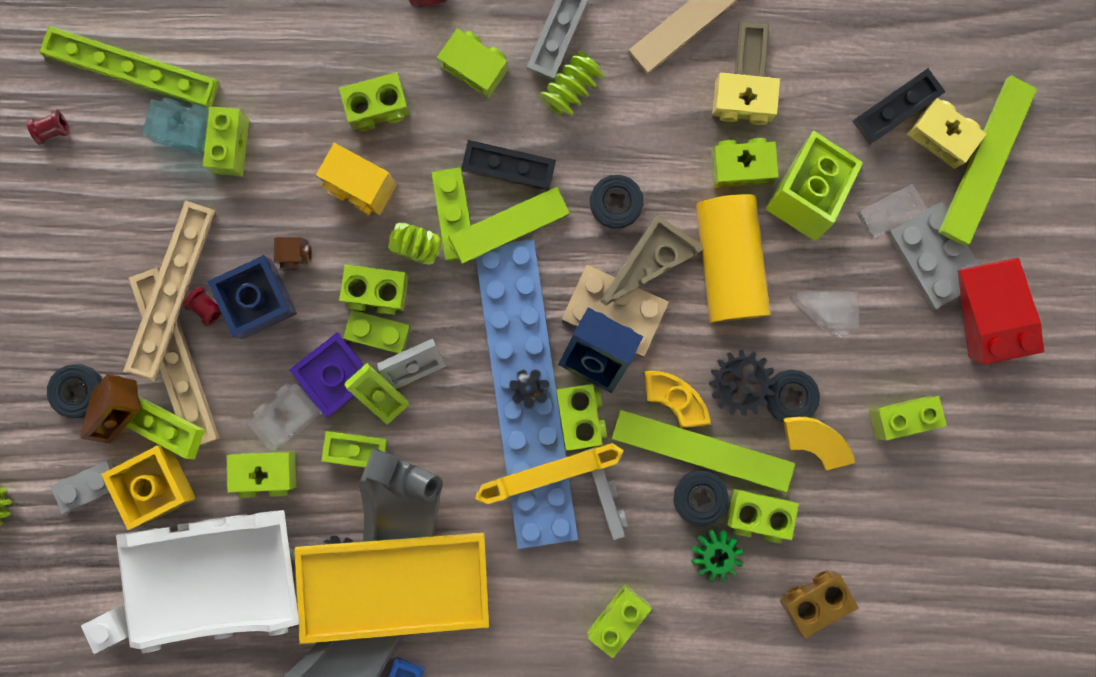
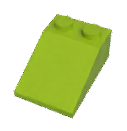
(815, 186)

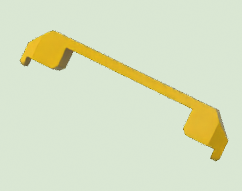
(549, 473)

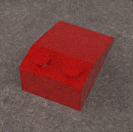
(999, 312)

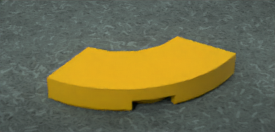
(678, 397)
(820, 439)

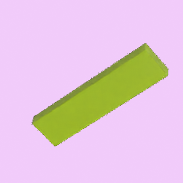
(508, 225)

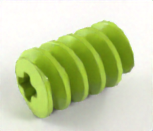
(571, 84)

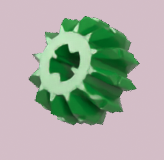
(726, 561)

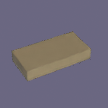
(751, 48)

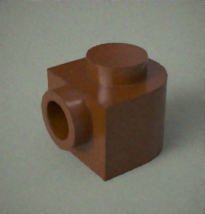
(291, 252)

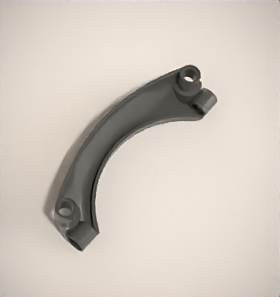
(397, 504)

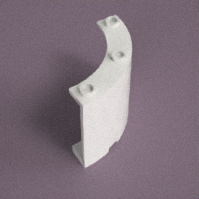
(207, 579)

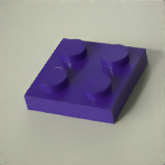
(326, 371)

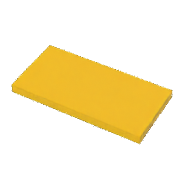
(391, 587)

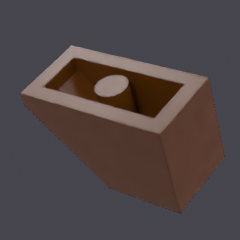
(110, 409)

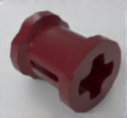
(48, 127)
(202, 306)

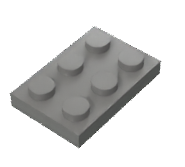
(931, 256)

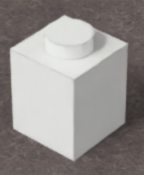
(106, 629)

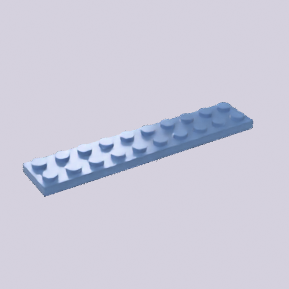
(529, 436)

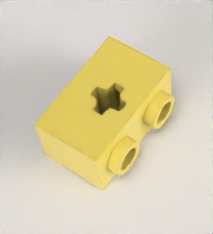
(760, 92)
(952, 147)

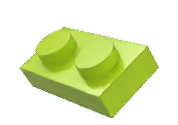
(376, 332)
(376, 393)
(350, 448)

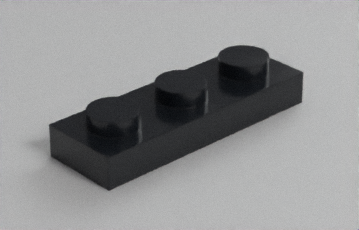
(898, 106)
(508, 165)

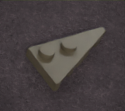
(655, 253)

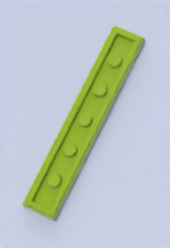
(129, 67)
(987, 161)
(703, 451)

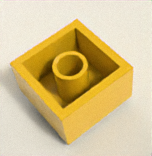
(356, 179)
(148, 487)

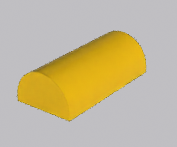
(733, 258)

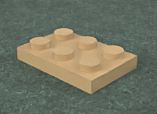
(635, 310)

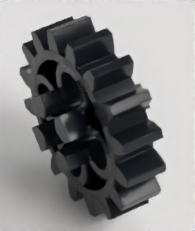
(750, 399)

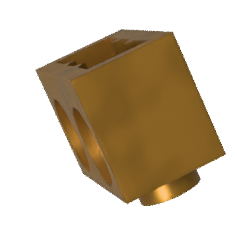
(821, 611)

